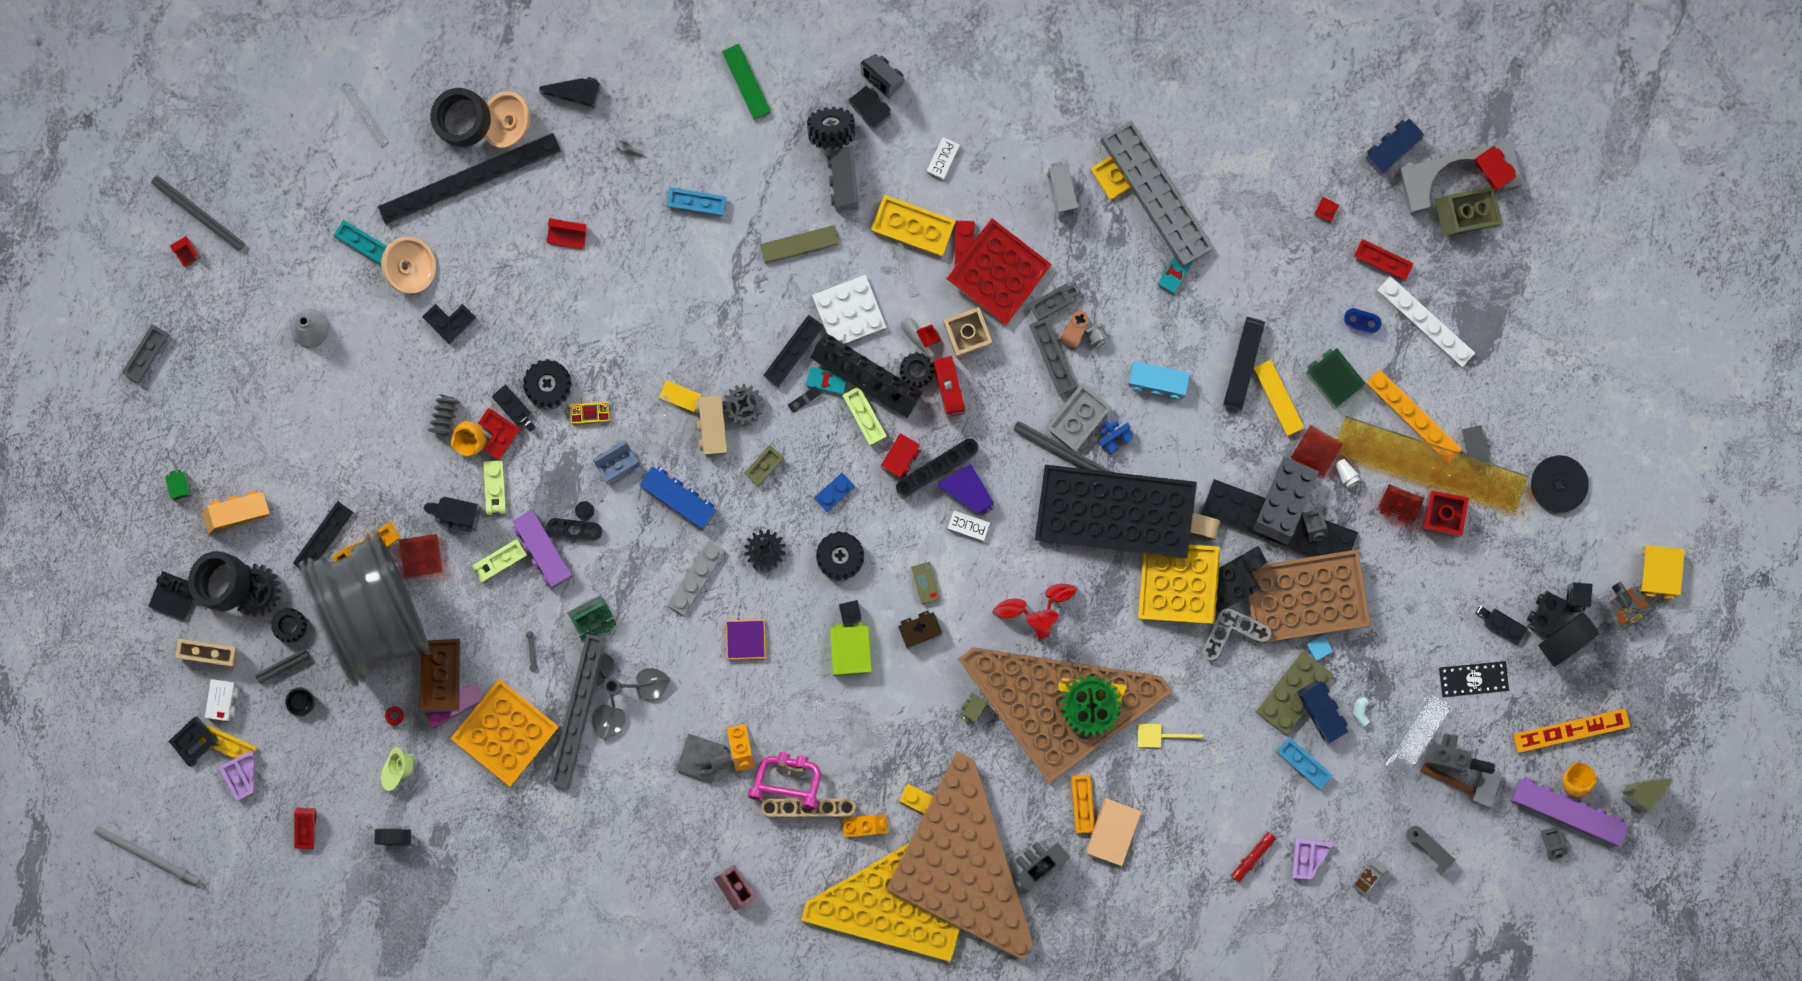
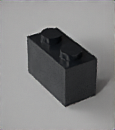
(870, 108)

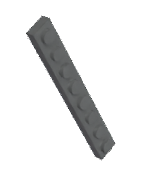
(577, 711)

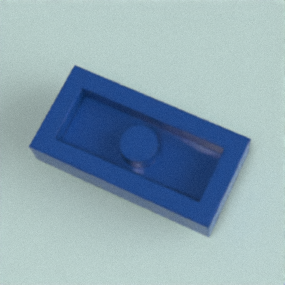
(834, 492)

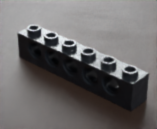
(866, 375)

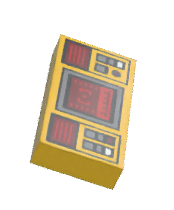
(590, 413)

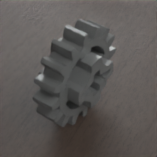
(738, 416)

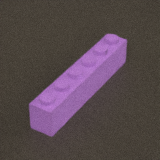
(1569, 812)

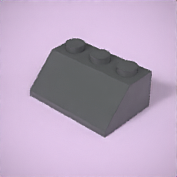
(843, 178)

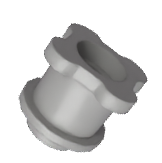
(1096, 335)

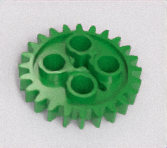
(1108, 703)

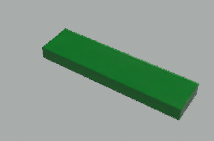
(746, 81)

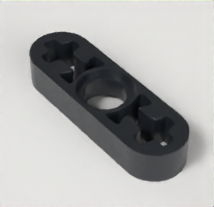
(578, 536)

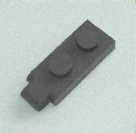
(1054, 301)

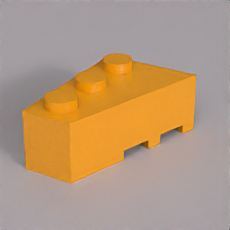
(235, 511)

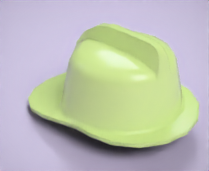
(397, 767)

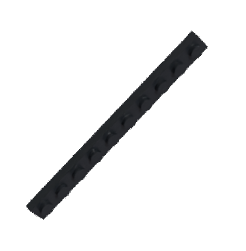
(469, 178)

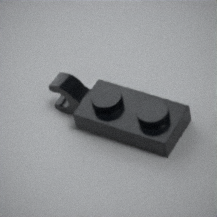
(513, 407)
(1502, 624)

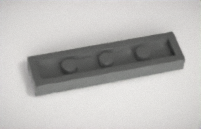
(1052, 356)

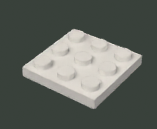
(849, 310)

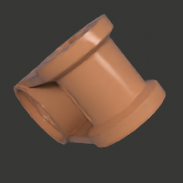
(1073, 332)

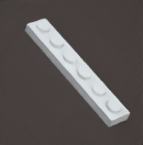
(1425, 321)

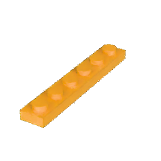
(1410, 412)

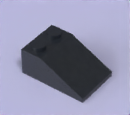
(881, 75)

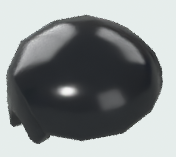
(299, 701)

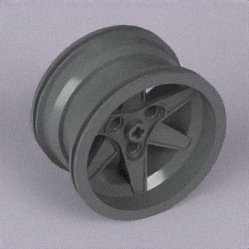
(364, 608)

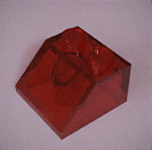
(1400, 504)

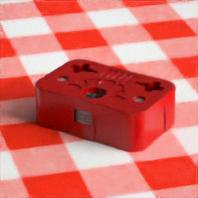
(949, 386)

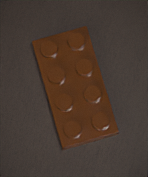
(441, 676)

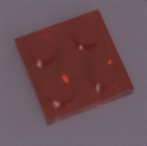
(1317, 450)
(420, 556)

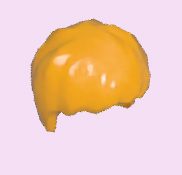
(468, 438)
(1579, 780)

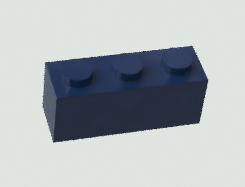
(1394, 146)
(1323, 711)

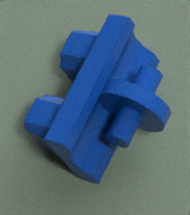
(1108, 442)

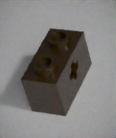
(913, 637)

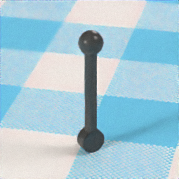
(533, 667)

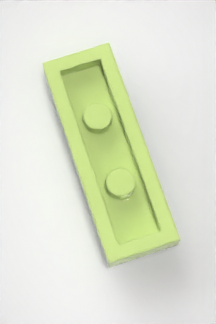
(864, 416)

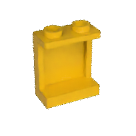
(1662, 571)

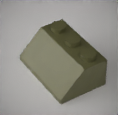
(1645, 794)

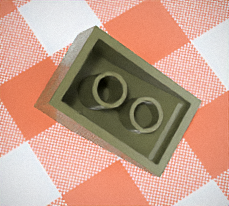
(1468, 211)

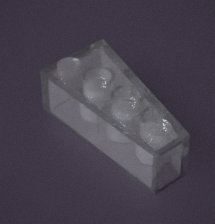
(1418, 735)

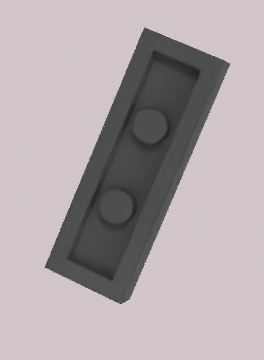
(145, 353)

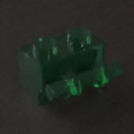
(590, 615)

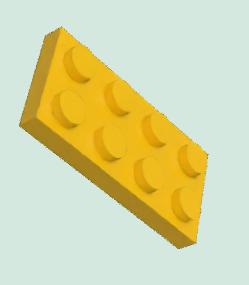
(913, 225)

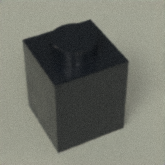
(850, 612)

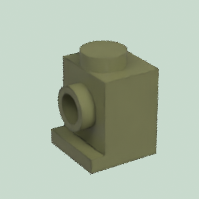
(973, 708)

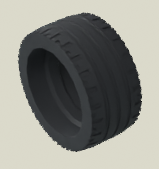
(439, 111)
(201, 573)
(1569, 639)

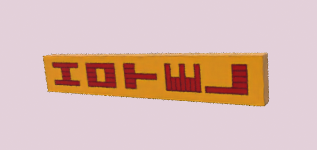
(1571, 730)

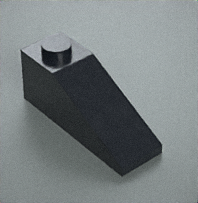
(578, 91)

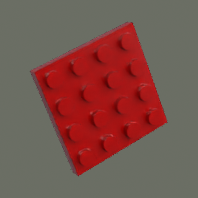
(998, 271)

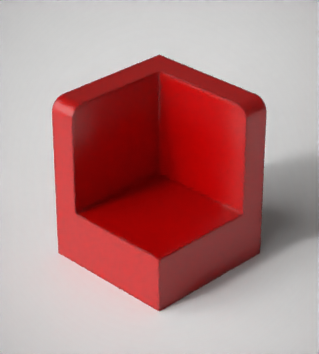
(185, 251)

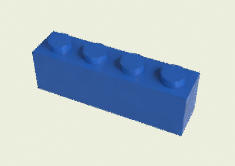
(678, 498)

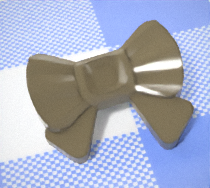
(782, 768)

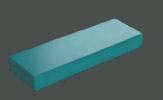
(360, 241)

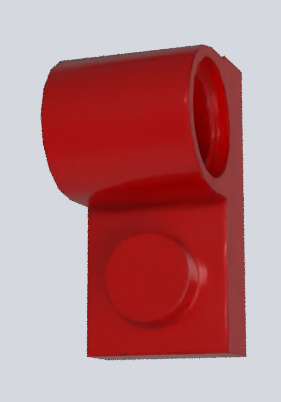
(304, 828)

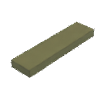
(799, 244)

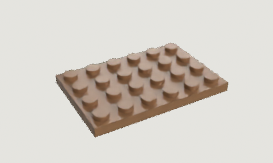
(1310, 596)

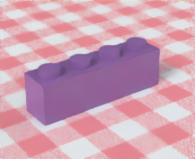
(541, 547)

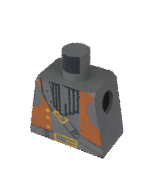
(1630, 605)

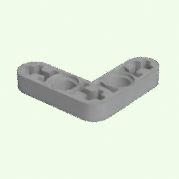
(1228, 627)

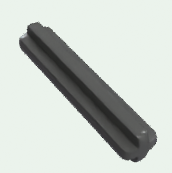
(282, 666)

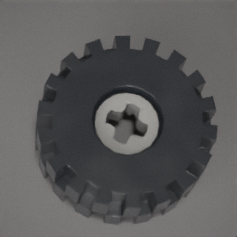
(831, 128)
(546, 396)
(829, 563)

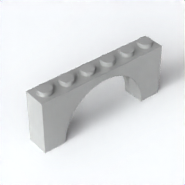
(1418, 177)

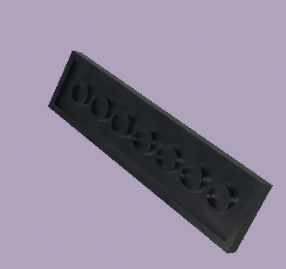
(1241, 508)

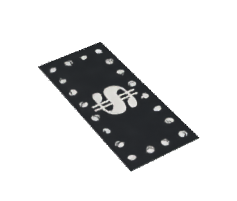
(1474, 679)

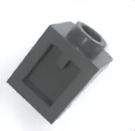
(1315, 525)
(1554, 843)

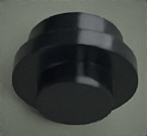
(584, 510)

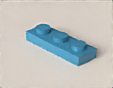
(696, 201)
(1304, 763)

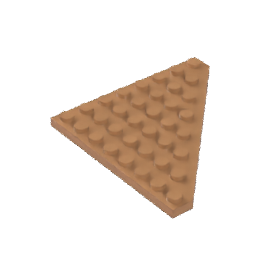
(1028, 703)
(960, 866)

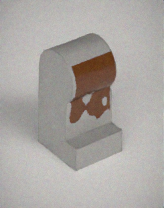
(1369, 876)

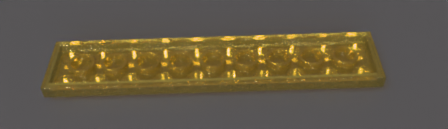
(1431, 464)

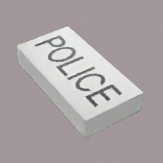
(943, 158)
(968, 525)

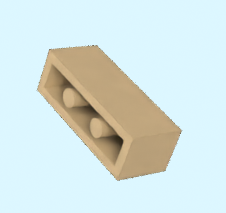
(711, 424)
(206, 652)

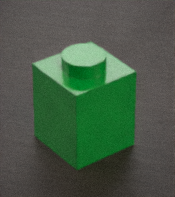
(178, 485)

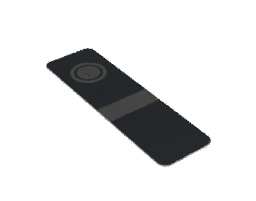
(804, 399)

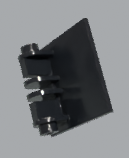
(171, 596)

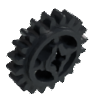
(270, 586)

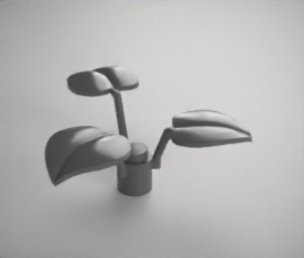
(610, 719)

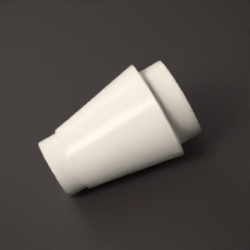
(1347, 474)

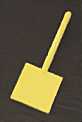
(1150, 735)

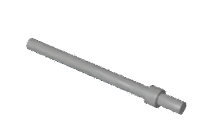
(180, 873)

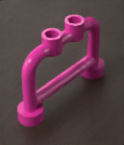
(809, 801)

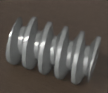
(444, 415)

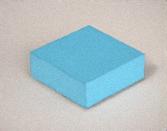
(1319, 647)

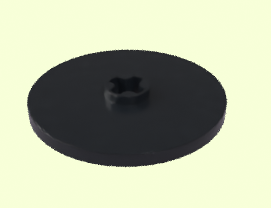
(1574, 481)

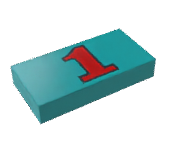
(1173, 275)
(826, 381)

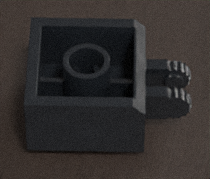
(455, 512)

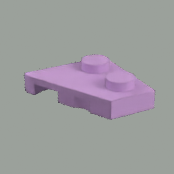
(240, 775)
(1308, 857)

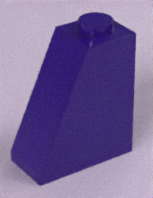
(968, 490)

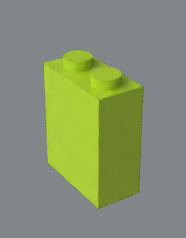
(850, 649)

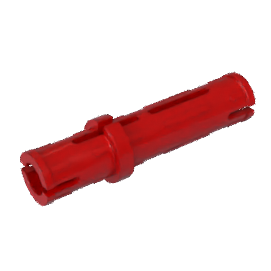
(1251, 859)

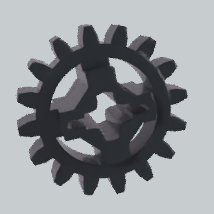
(757, 545)

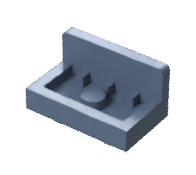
(616, 462)

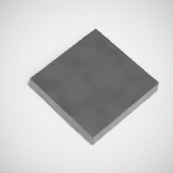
(696, 749)

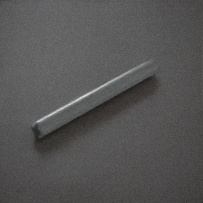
(198, 213)
(1057, 448)

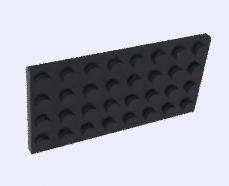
(1116, 511)

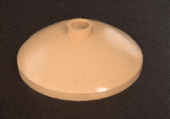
(505, 109)
(418, 262)

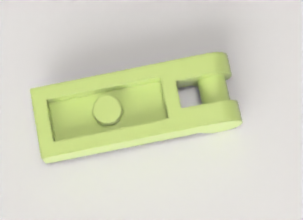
(494, 486)
(499, 560)

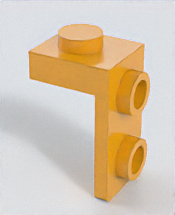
(740, 748)
(865, 825)

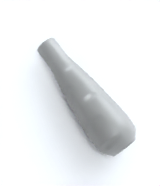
(910, 327)

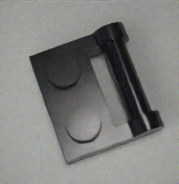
(189, 736)

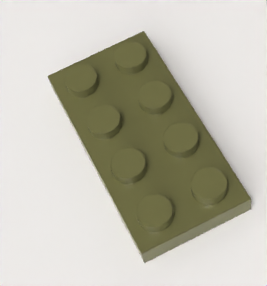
(1283, 704)

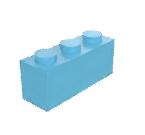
(1158, 380)

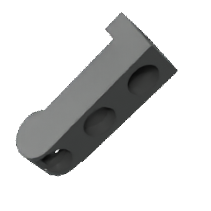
(1431, 847)

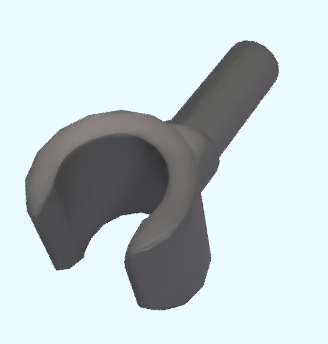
(627, 147)

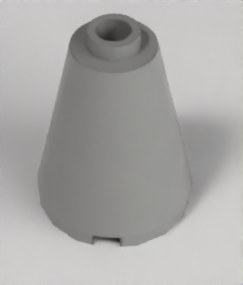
(309, 327)

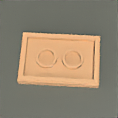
(1113, 832)

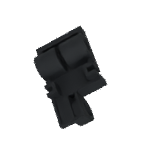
(1237, 580)

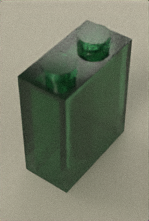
(1334, 377)

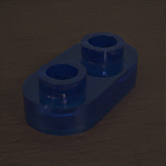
(1362, 320)

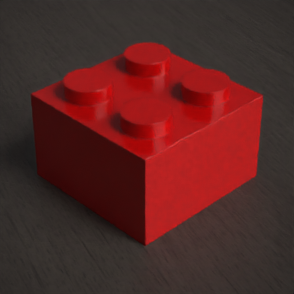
(1445, 513)

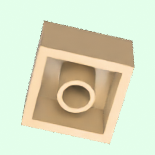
(967, 332)

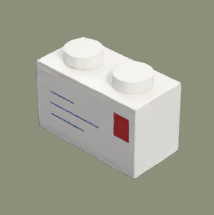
(221, 700)

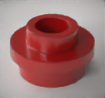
(388, 713)

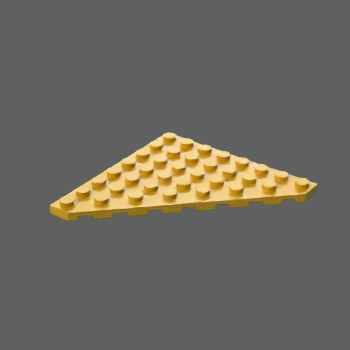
(870, 911)

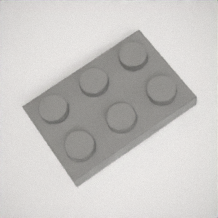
(1078, 417)

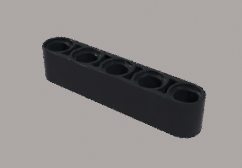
(1244, 363)
(943, 461)

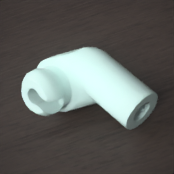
(1359, 711)

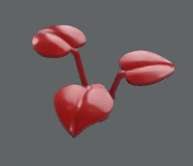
(1041, 620)

